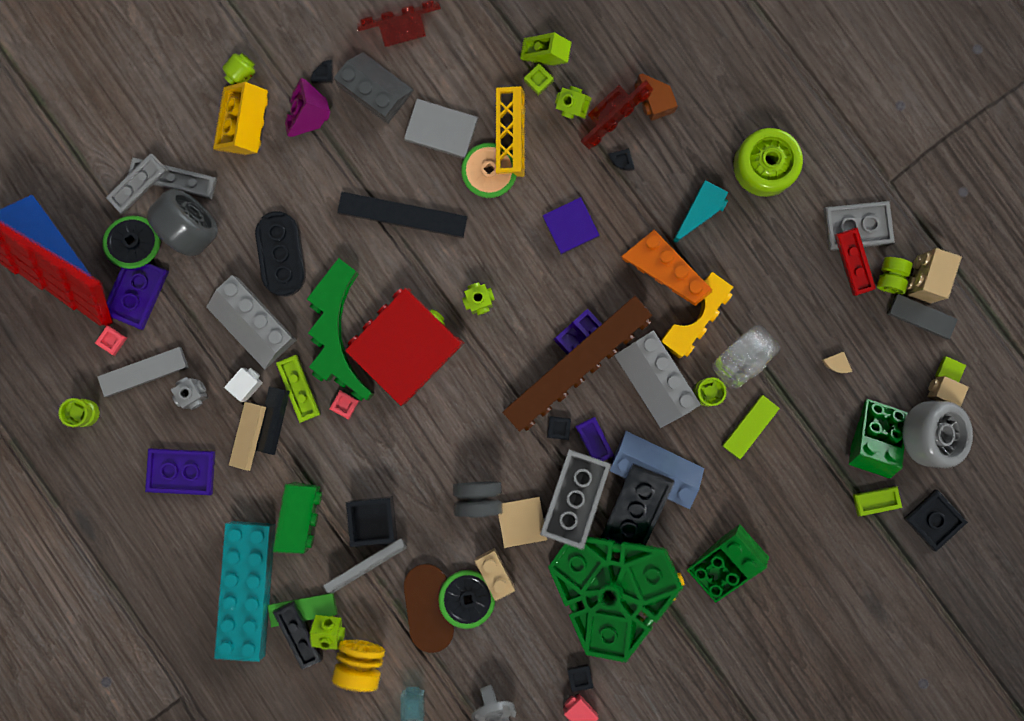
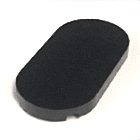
(280, 254)

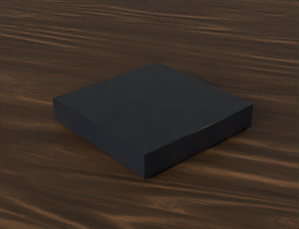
(935, 520)

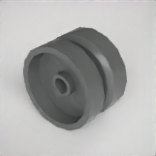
(477, 499)

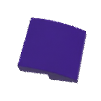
(577, 331)

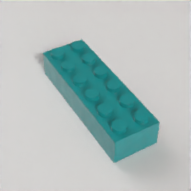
(245, 591)

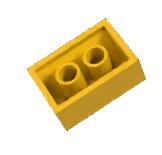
(241, 118)

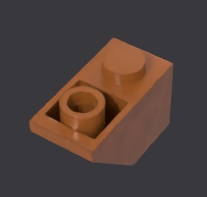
(661, 100)

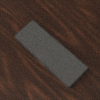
(922, 316)

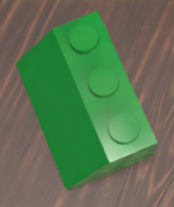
(297, 518)

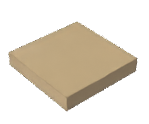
(521, 522)

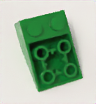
(879, 439)
(729, 563)

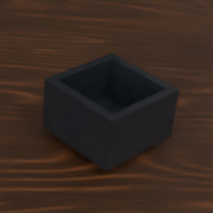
(371, 521)

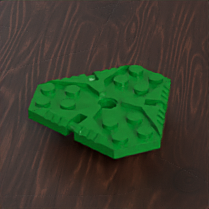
(640, 579)

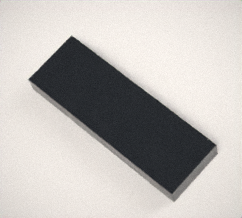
(272, 422)
(297, 634)

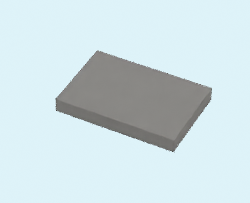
(441, 128)
(872, 220)

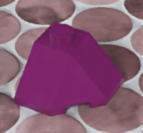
(307, 110)

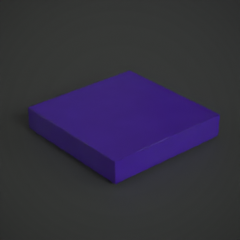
(570, 225)

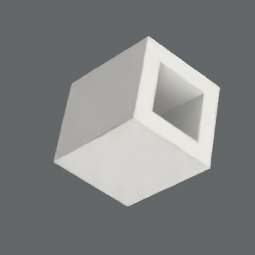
(244, 384)

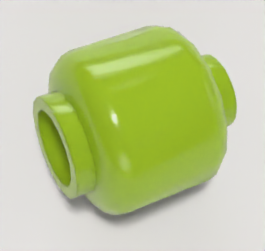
(238, 69)

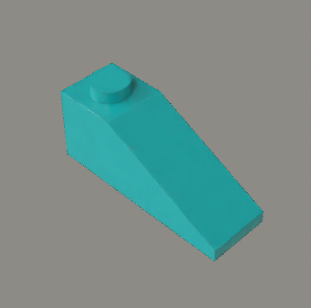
(704, 206)

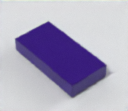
(594, 439)

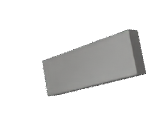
(136, 183)

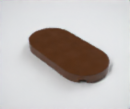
(426, 623)

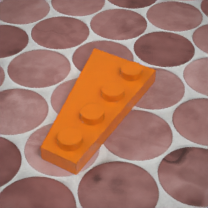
(667, 267)

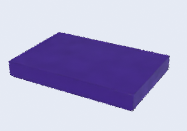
(136, 294)
(180, 471)

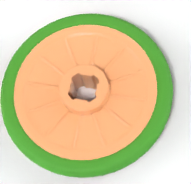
(476, 177)

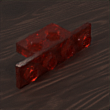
(402, 25)
(612, 110)

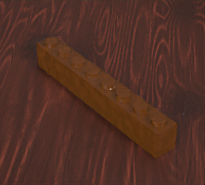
(577, 363)

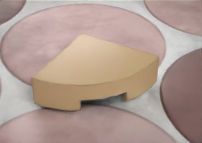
(838, 363)

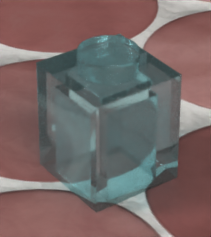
(412, 704)

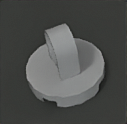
(492, 709)

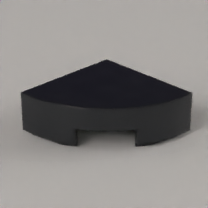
(323, 73)
(622, 160)

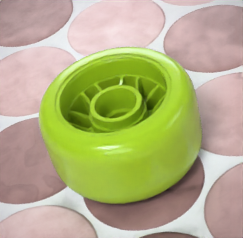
(753, 170)

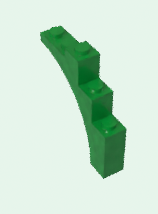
(327, 331)

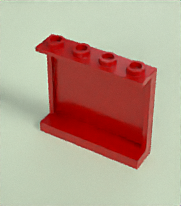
(403, 346)

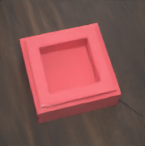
(110, 340)
(344, 404)

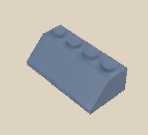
(652, 457)

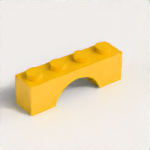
(680, 338)

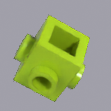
(572, 102)
(479, 307)
(327, 632)

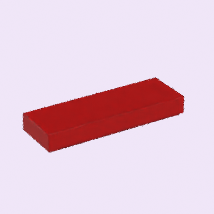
(855, 261)

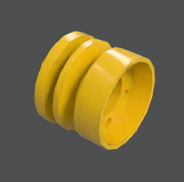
(358, 665)

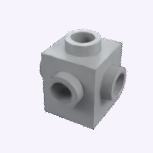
(196, 393)

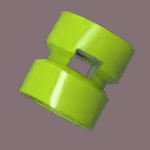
(894, 275)
(710, 391)
(78, 412)

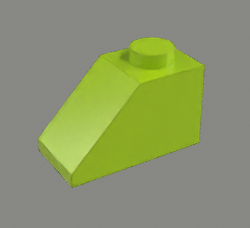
(546, 49)

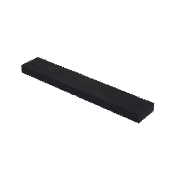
(402, 214)

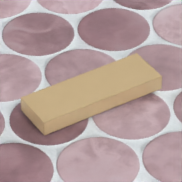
(247, 436)

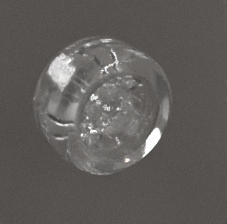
(746, 357)

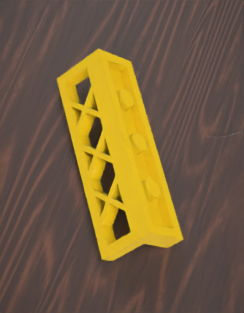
(518, 135)

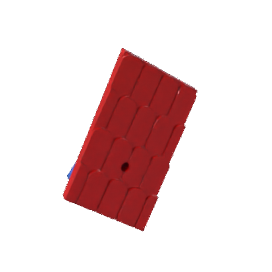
(43, 257)

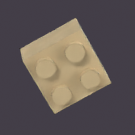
(933, 275)

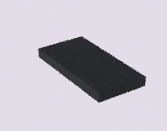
(638, 506)

